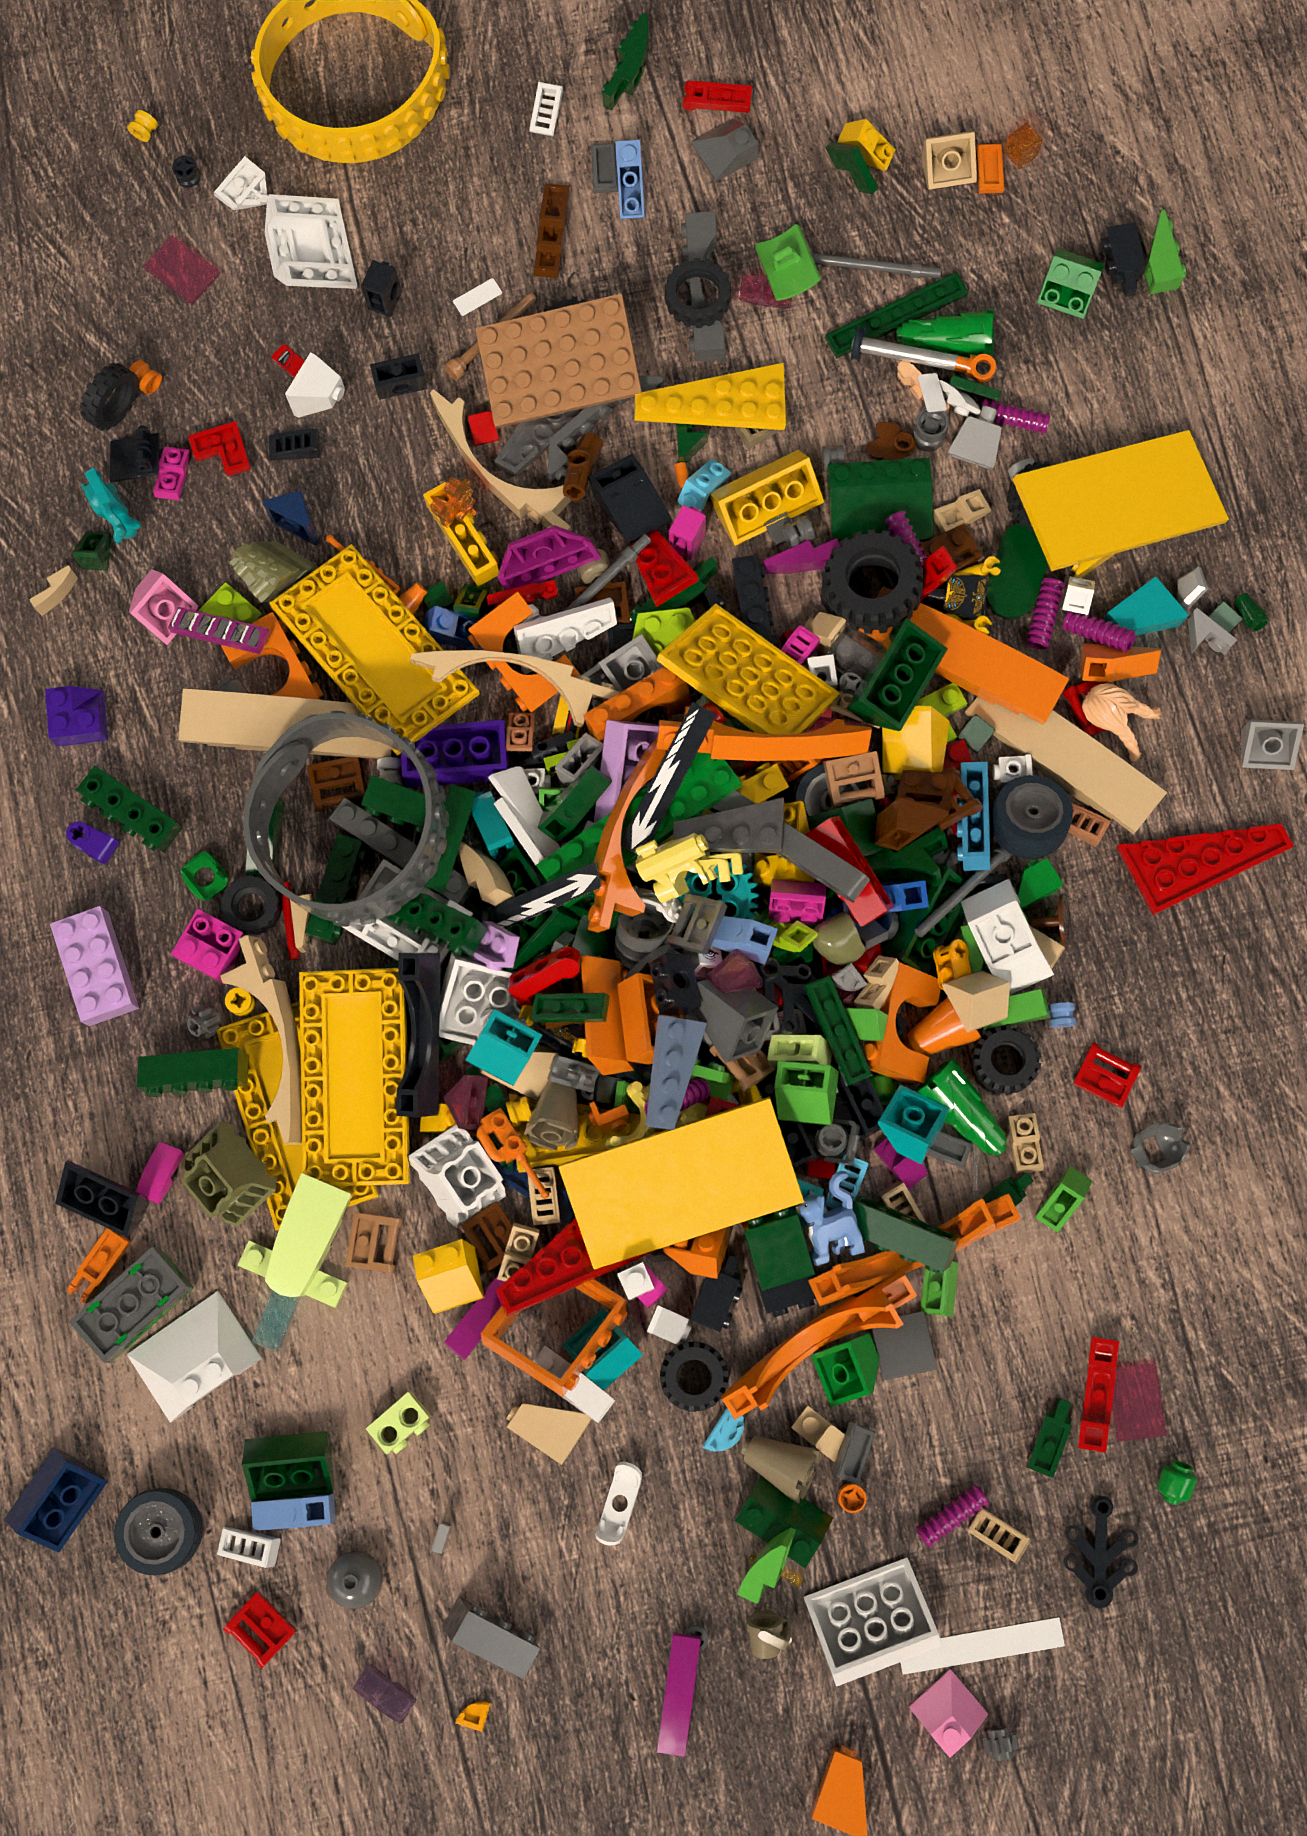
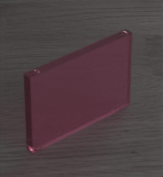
(181, 270)
(1137, 1403)

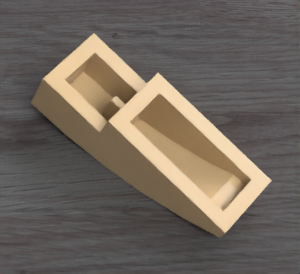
(485, 875)

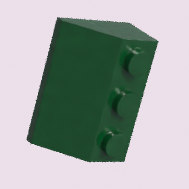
(288, 1466)
(771, 1512)

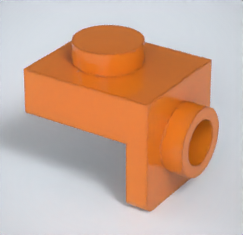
(611, 1120)

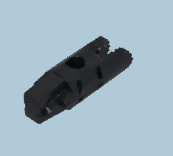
(544, 748)

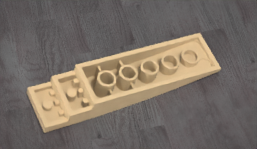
(260, 720)
(1076, 763)

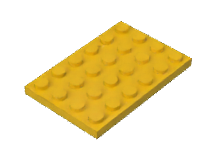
(747, 675)

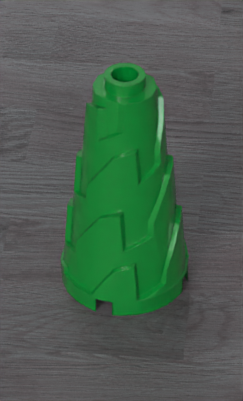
(952, 334)
(966, 1109)

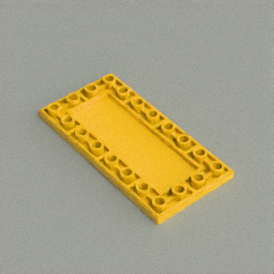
(1120, 499)
(366, 646)
(262, 1042)
(350, 1077)
(681, 1183)

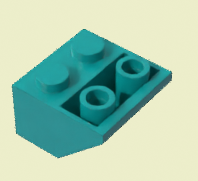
(503, 1047)

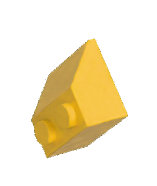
(449, 1275)

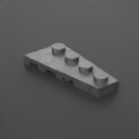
(530, 441)
(742, 829)

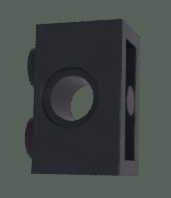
(381, 288)
(398, 376)
(675, 984)

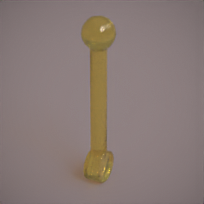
(796, 1579)

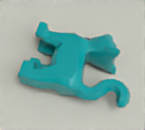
(109, 506)

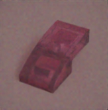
(759, 292)

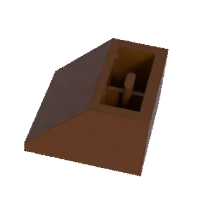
(905, 822)

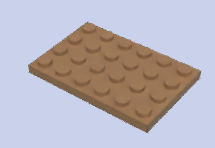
(558, 361)

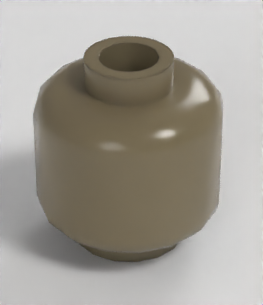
(594, 569)

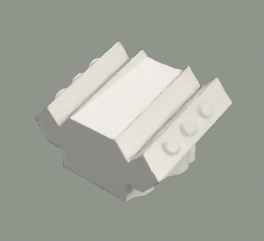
(458, 1175)

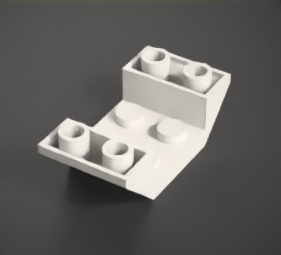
(1006, 937)

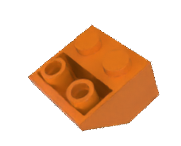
(701, 1254)

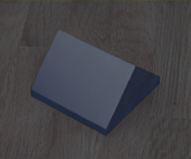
(292, 515)

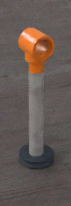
(922, 356)

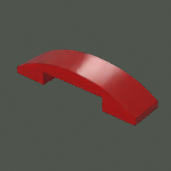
(936, 570)
(1099, 1395)

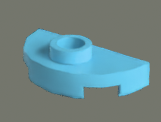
(725, 1433)

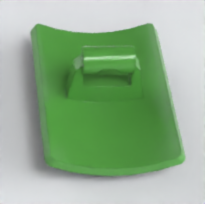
(788, 264)

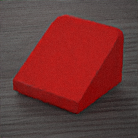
(483, 428)
(820, 1170)

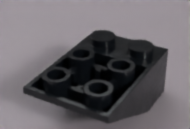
(629, 499)

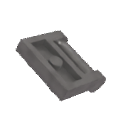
(702, 926)

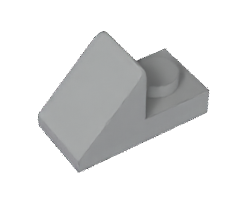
(1203, 627)

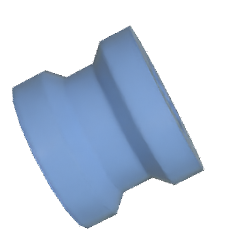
(1062, 1014)

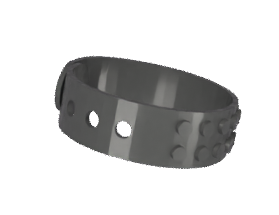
(285, 762)

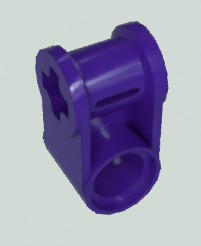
(94, 843)

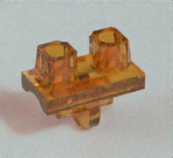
(458, 505)

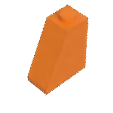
(841, 1793)

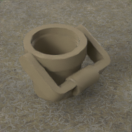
(768, 1634)

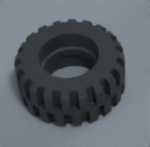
(866, 551)

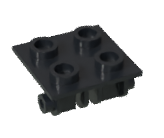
(134, 456)

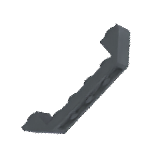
(582, 424)

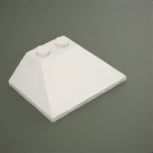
(308, 242)
(390, 937)
(194, 1356)

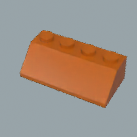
(605, 1039)

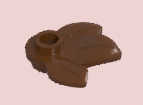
(887, 445)

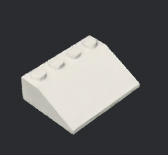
(471, 995)
(872, 1621)

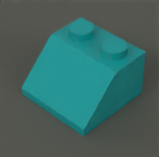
(912, 1123)
(610, 1360)

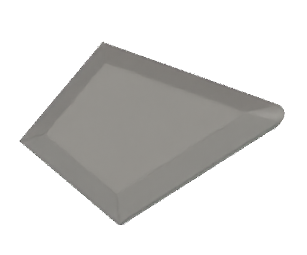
(1191, 587)

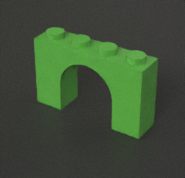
(1022, 1007)

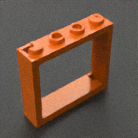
(500, 1323)

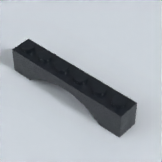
(420, 1082)

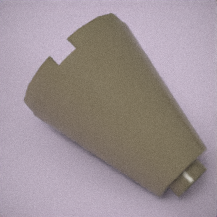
(554, 1118)
(782, 1464)

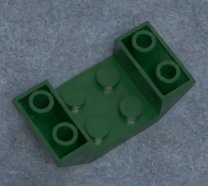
(858, 819)

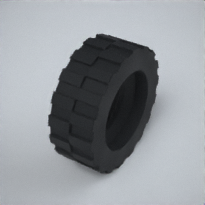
(239, 889)

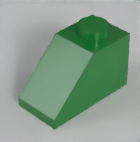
(1037, 882)

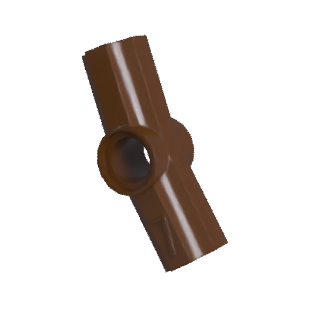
(580, 466)

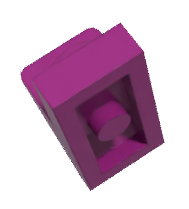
(901, 1166)

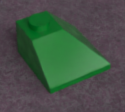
(848, 1369)

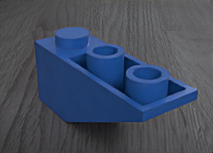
(449, 627)
(904, 895)

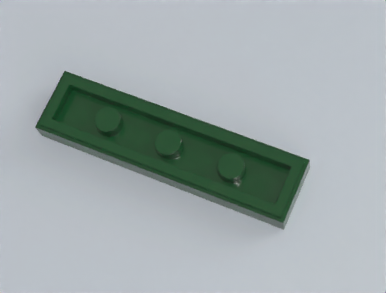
(838, 1030)

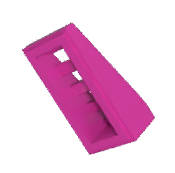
(802, 640)

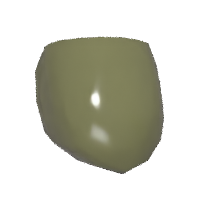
(838, 940)

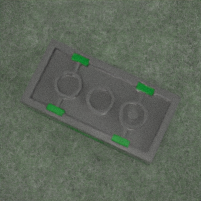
(131, 1304)

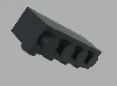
(752, 596)

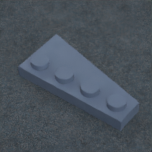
(673, 1062)

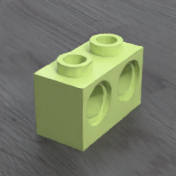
(799, 1049)
(396, 1418)

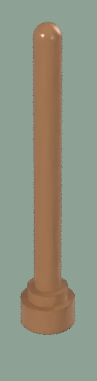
(457, 366)

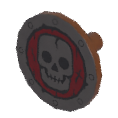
(1060, 920)

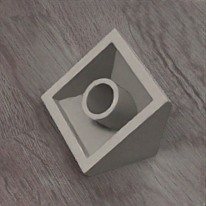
(1270, 744)

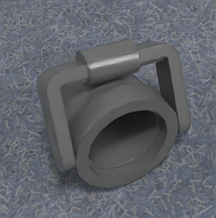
(834, 1141)

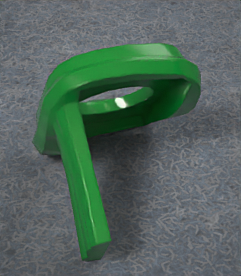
(200, 861)

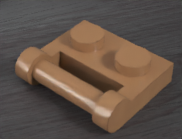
(853, 770)
(755, 1065)
(364, 1242)

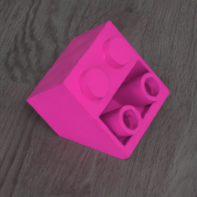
(797, 901)
(208, 945)

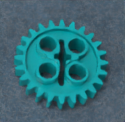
(740, 895)

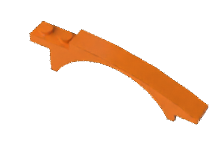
(737, 744)
(616, 890)
(858, 1275)
(852, 1314)

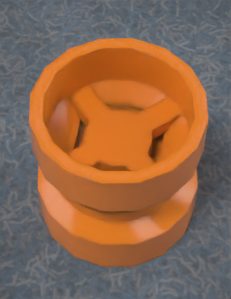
(148, 379)
(855, 1500)

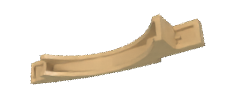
(539, 504)
(575, 691)
(258, 979)

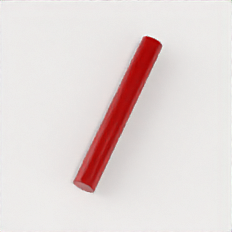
(292, 950)

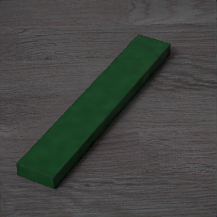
(896, 313)

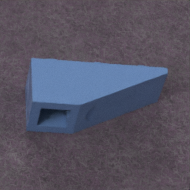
(630, 179)
(747, 936)
(293, 1512)

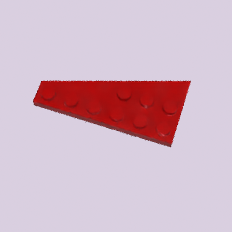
(1190, 864)

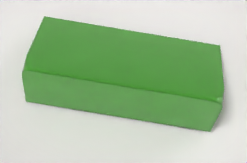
(867, 1023)
(939, 1291)

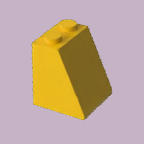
(918, 744)

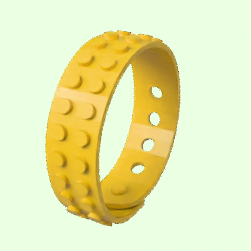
(364, 141)

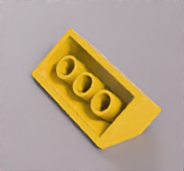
(765, 494)

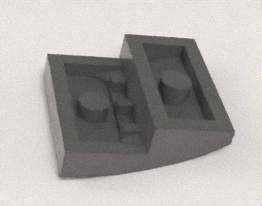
(905, 1349)

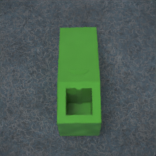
(1163, 264)

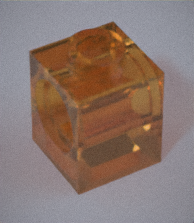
(1023, 145)

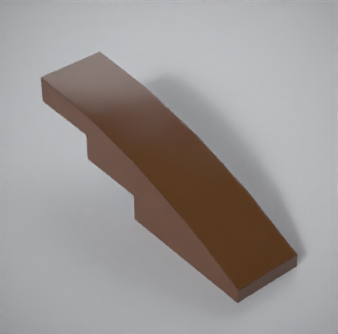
(551, 230)

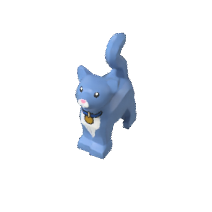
(833, 1225)

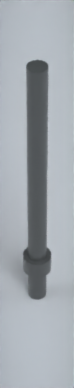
(914, 270)
(629, 555)
(999, 856)

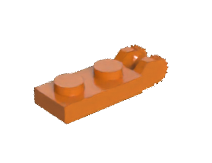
(99, 1263)

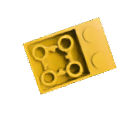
(771, 865)

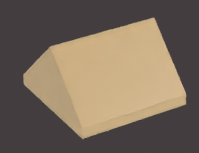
(949, 160)
(979, 999)

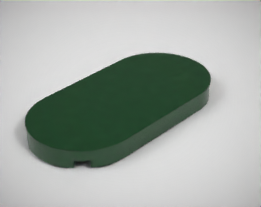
(1021, 574)

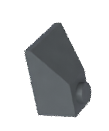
(726, 148)

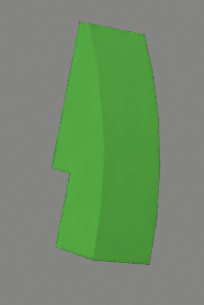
(767, 1566)

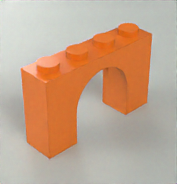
(490, 635)
(277, 644)
(658, 689)
(890, 1055)

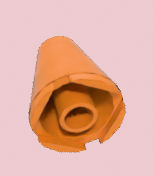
(939, 1031)

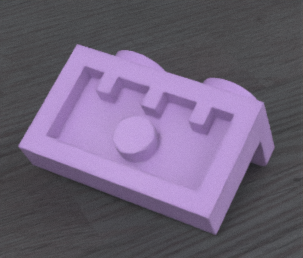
(497, 947)

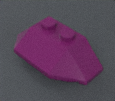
(544, 556)

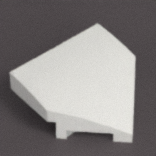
(243, 187)

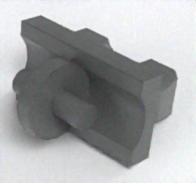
(573, 1073)

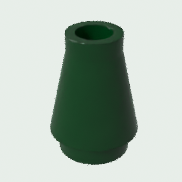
(1252, 613)

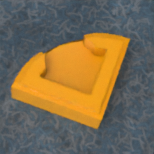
(474, 1715)

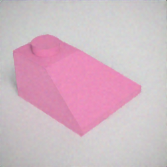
(157, 602)
(949, 1712)

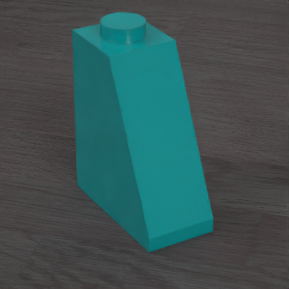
(1148, 610)
(491, 826)

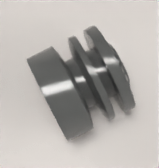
(640, 935)

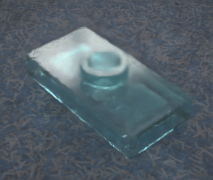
(275, 1321)

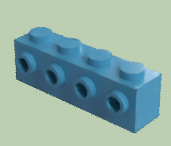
(975, 828)

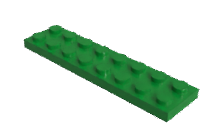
(702, 788)

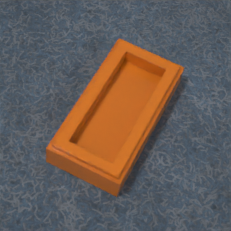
(990, 168)

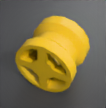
(142, 126)
(244, 1004)
(519, 1111)

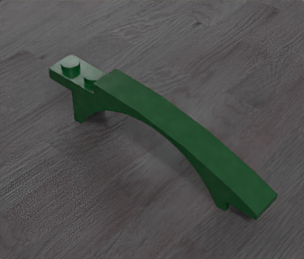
(906, 864)

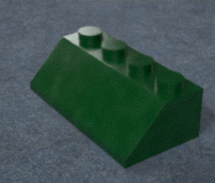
(897, 677)
(917, 950)

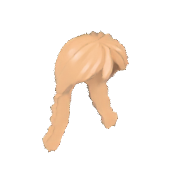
(1108, 709)

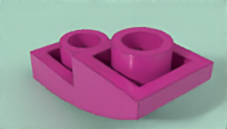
(172, 473)
(157, 1174)

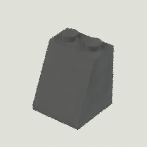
(735, 1020)

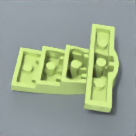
(303, 1244)

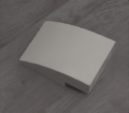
(625, 666)

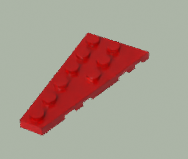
(553, 1271)

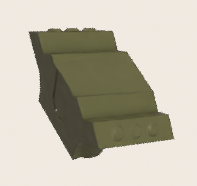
(269, 568)
(226, 1176)

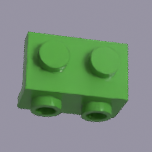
(718, 1080)

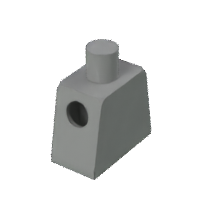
(978, 440)
(580, 757)

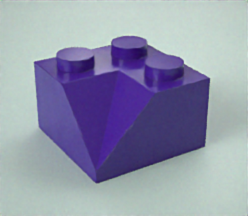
(76, 715)

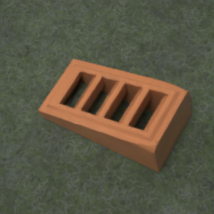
(1093, 818)

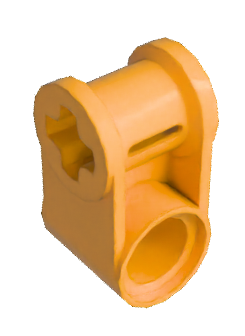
(951, 964)

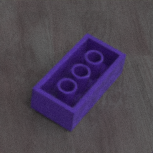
(460, 753)

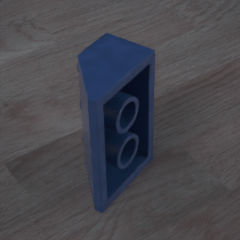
(55, 1500)

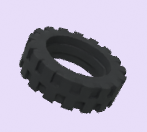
(689, 270)
(104, 383)

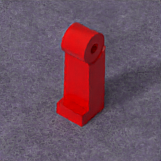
(543, 973)

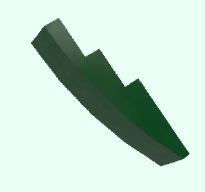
(458, 805)

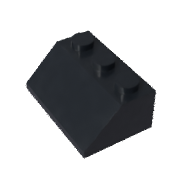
(100, 1199)

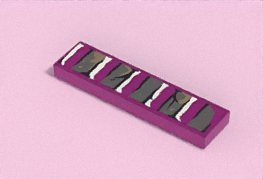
(219, 630)

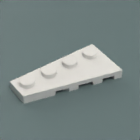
(562, 630)

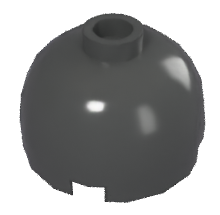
(354, 1580)

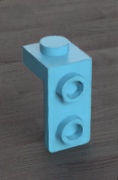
(702, 483)

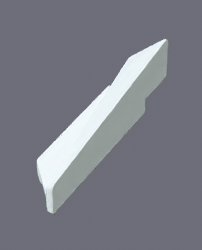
(522, 812)

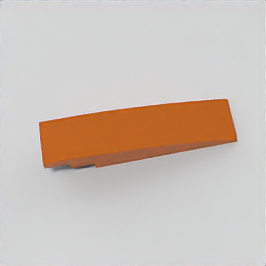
(987, 665)

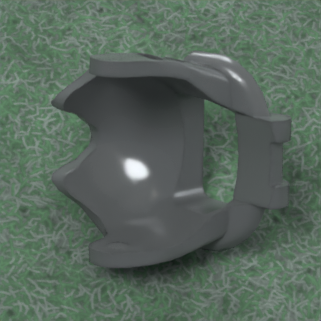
(1170, 1143)

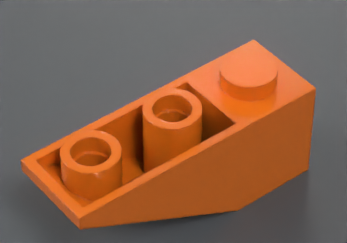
(1110, 664)

